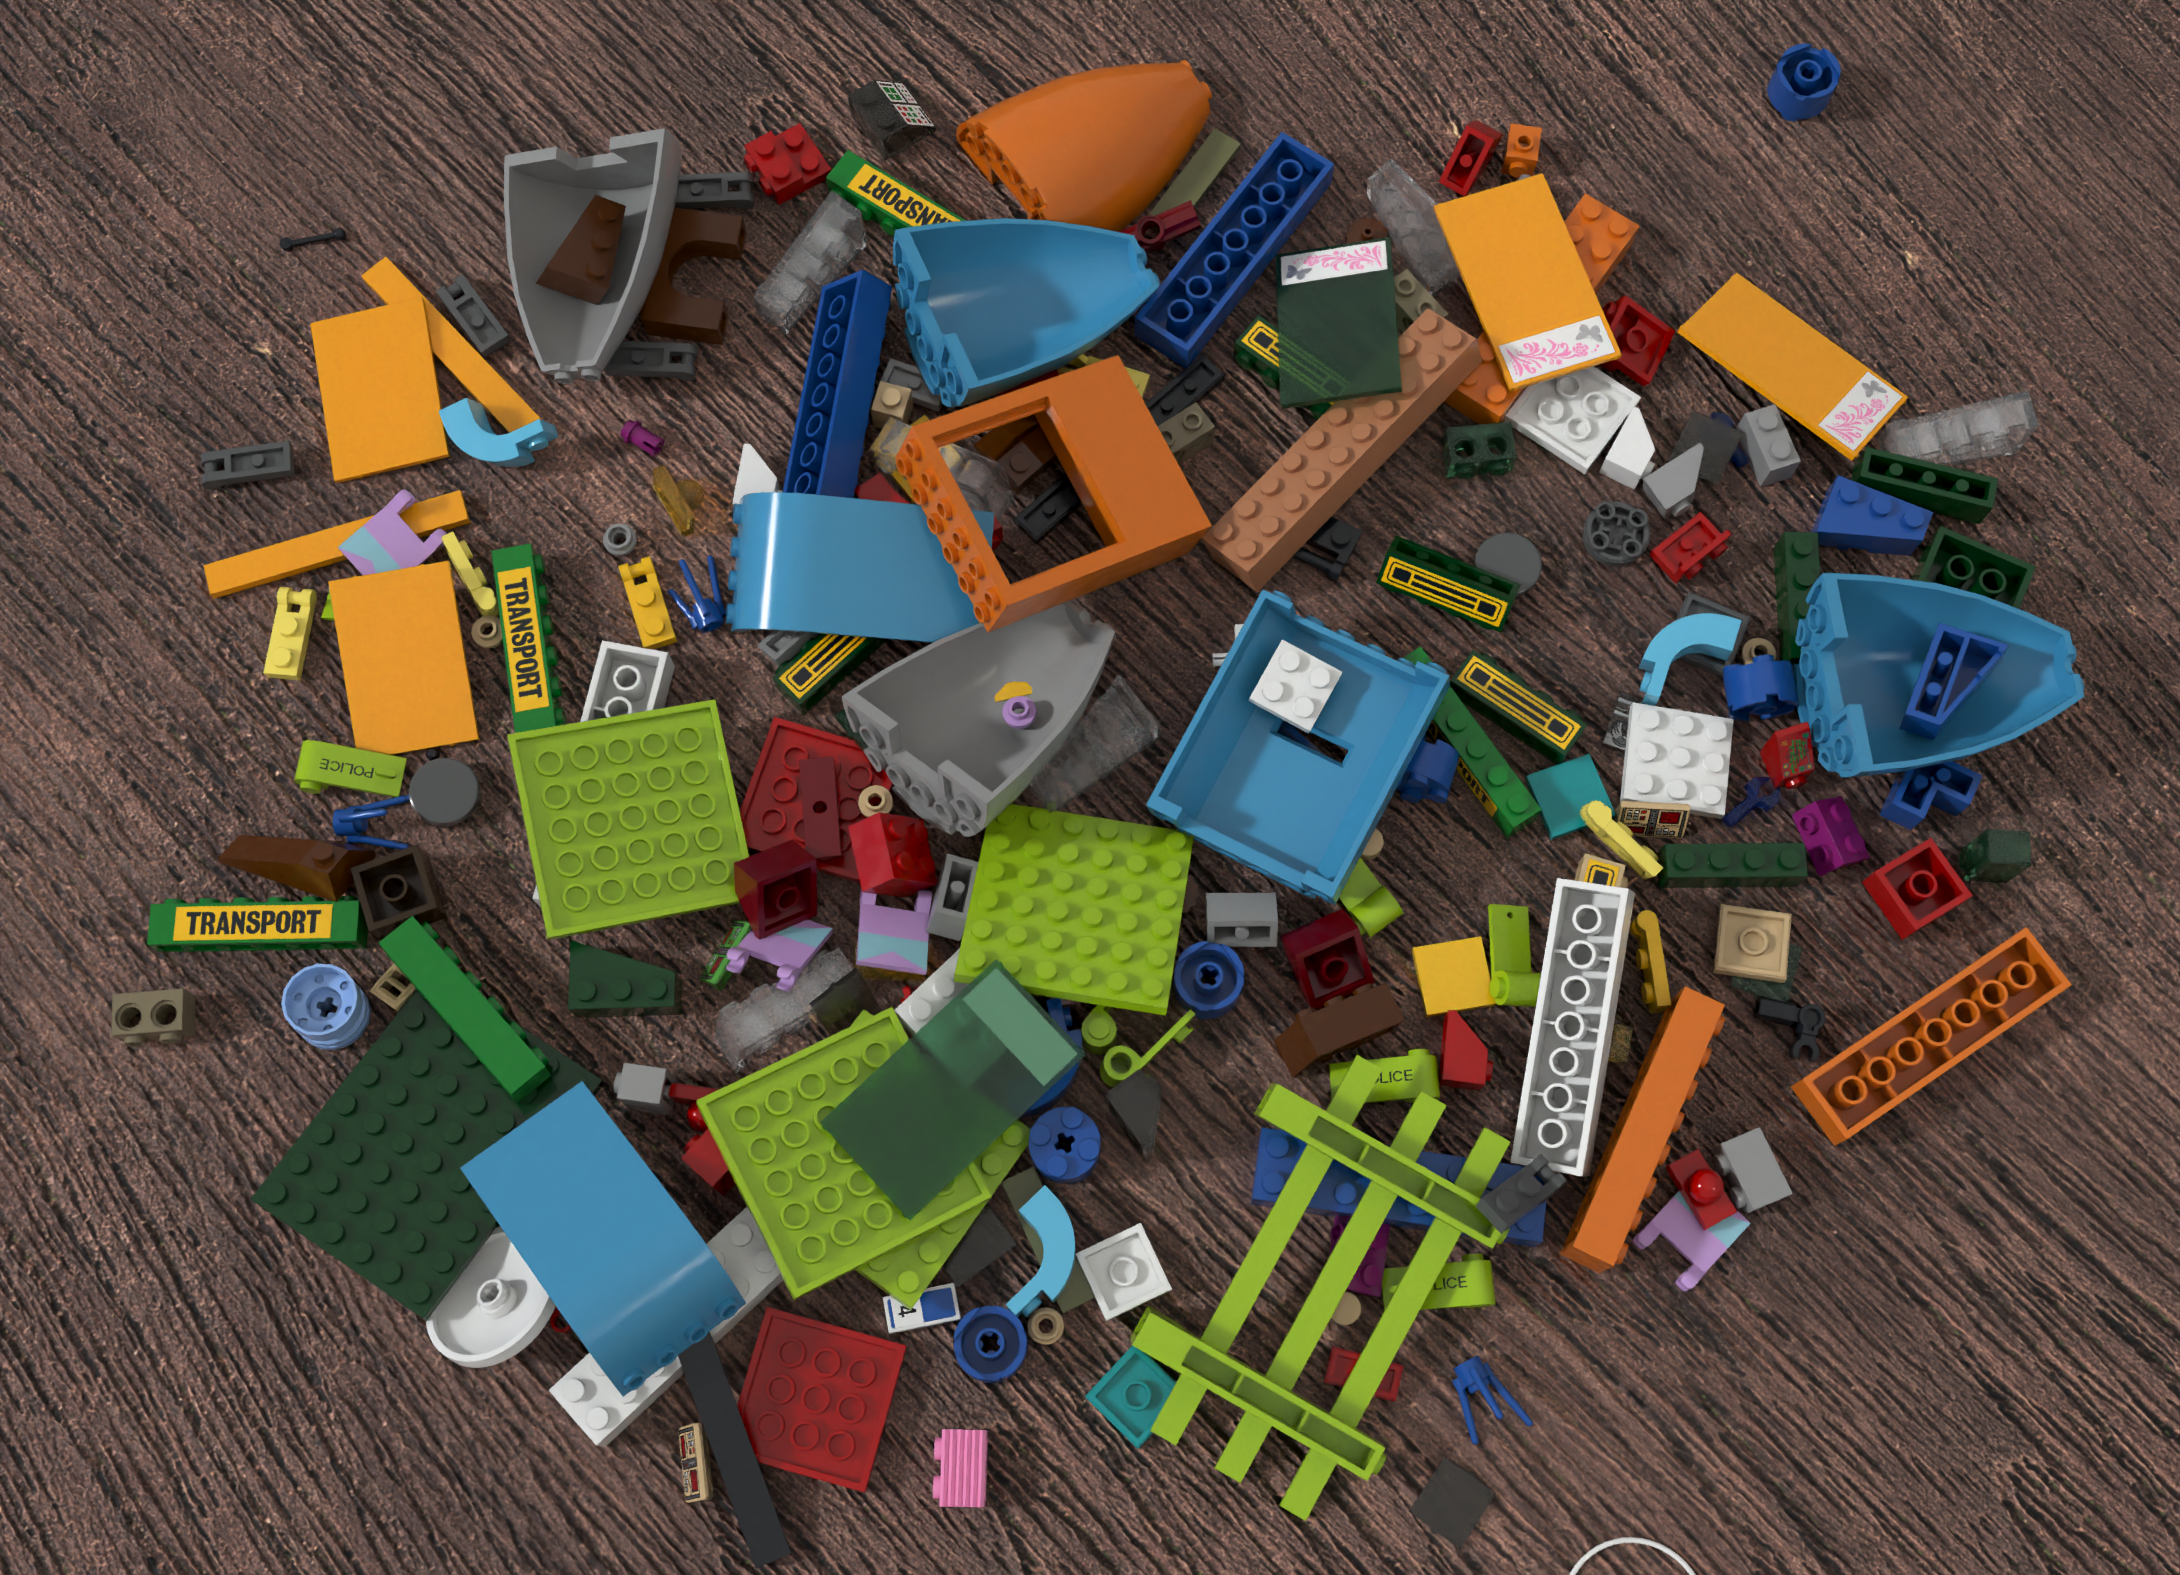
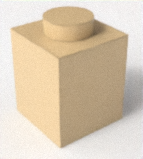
(891, 402)

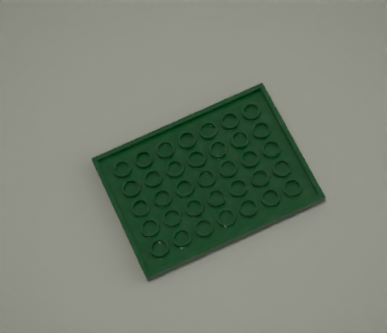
(384, 1157)

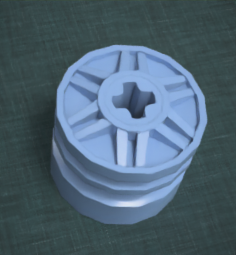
(321, 989)

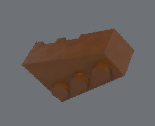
(588, 253)
(1338, 1027)

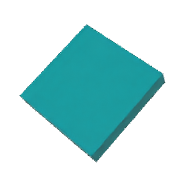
(1564, 791)
(1132, 1394)

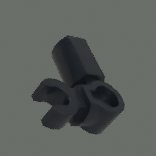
(1807, 1022)

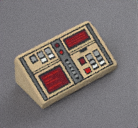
(1653, 818)
(695, 1463)

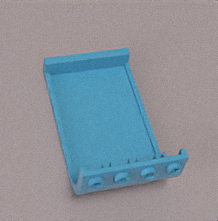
(844, 569)
(603, 1238)

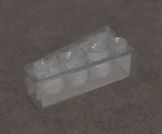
(1413, 226)

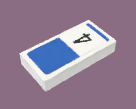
(934, 1307)

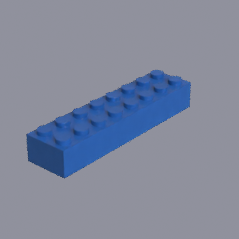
(1233, 250)
(838, 386)
(1343, 1187)

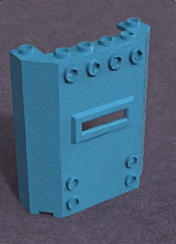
(1280, 801)

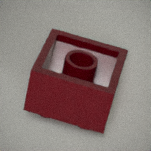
(777, 888)
(1327, 958)

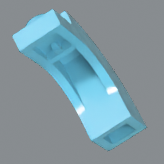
(472, 433)
(1692, 634)
(1056, 1232)

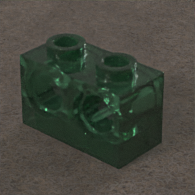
(1476, 442)

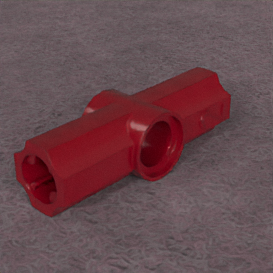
(1172, 225)

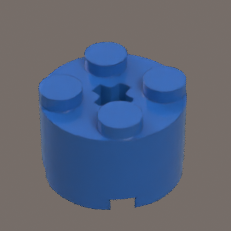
(1803, 82)
(1760, 688)
(1429, 773)
(1208, 960)
(1070, 1125)
(969, 1348)

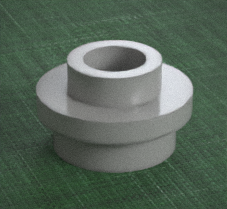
(617, 531)

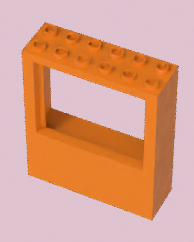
(1114, 464)

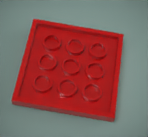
(774, 798)
(819, 1398)

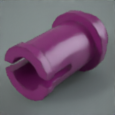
(641, 437)

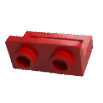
(1689, 547)

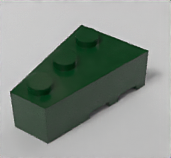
(619, 986)

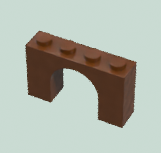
(691, 236)

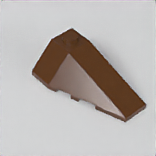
(304, 864)

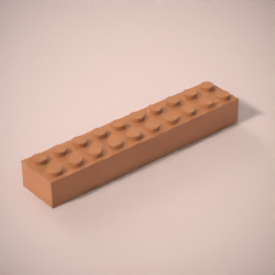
(1340, 454)

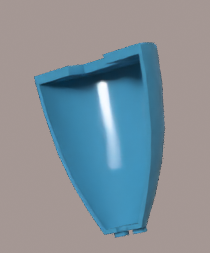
(1011, 299)
(1866, 653)

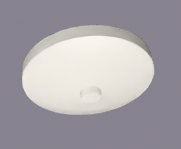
(490, 1308)

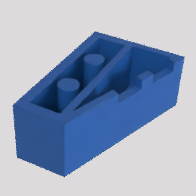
(1869, 520)
(1948, 678)

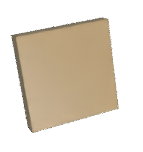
(1752, 943)

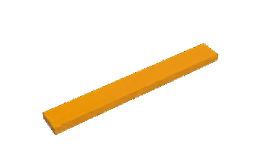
(455, 351)
(322, 547)

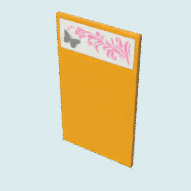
(1527, 282)
(1793, 365)

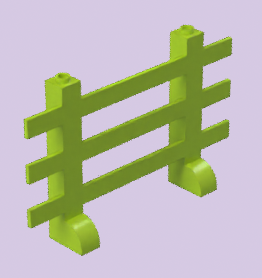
(1270, 1397)

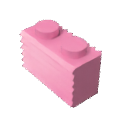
(962, 1468)

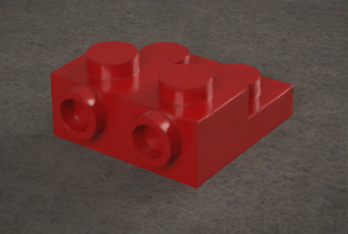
(786, 163)
(1639, 337)

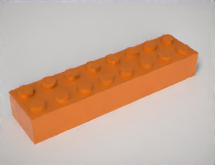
(1601, 243)
(1930, 1036)
(1642, 1131)

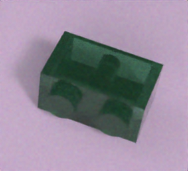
(1996, 856)

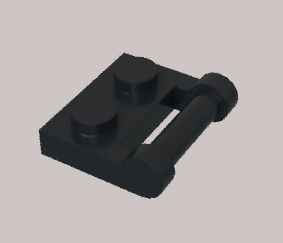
(1334, 539)

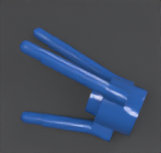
(706, 615)
(354, 820)
(1475, 1377)

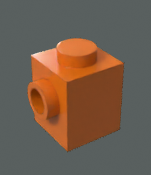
(1521, 150)

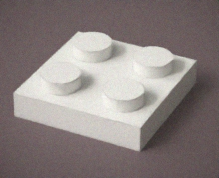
(1295, 686)
(1123, 1272)

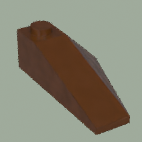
(1020, 449)

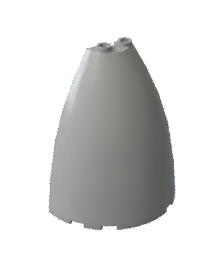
(543, 202)
(945, 736)

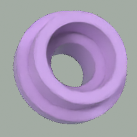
(1022, 720)

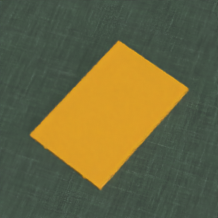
(379, 390)
(404, 659)

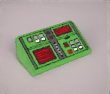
(715, 971)

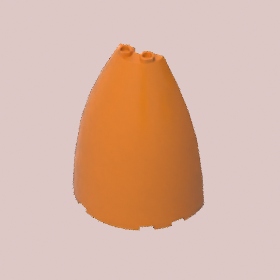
(1091, 141)

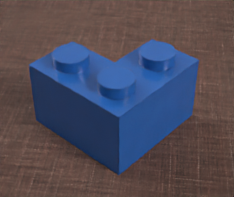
(1941, 785)

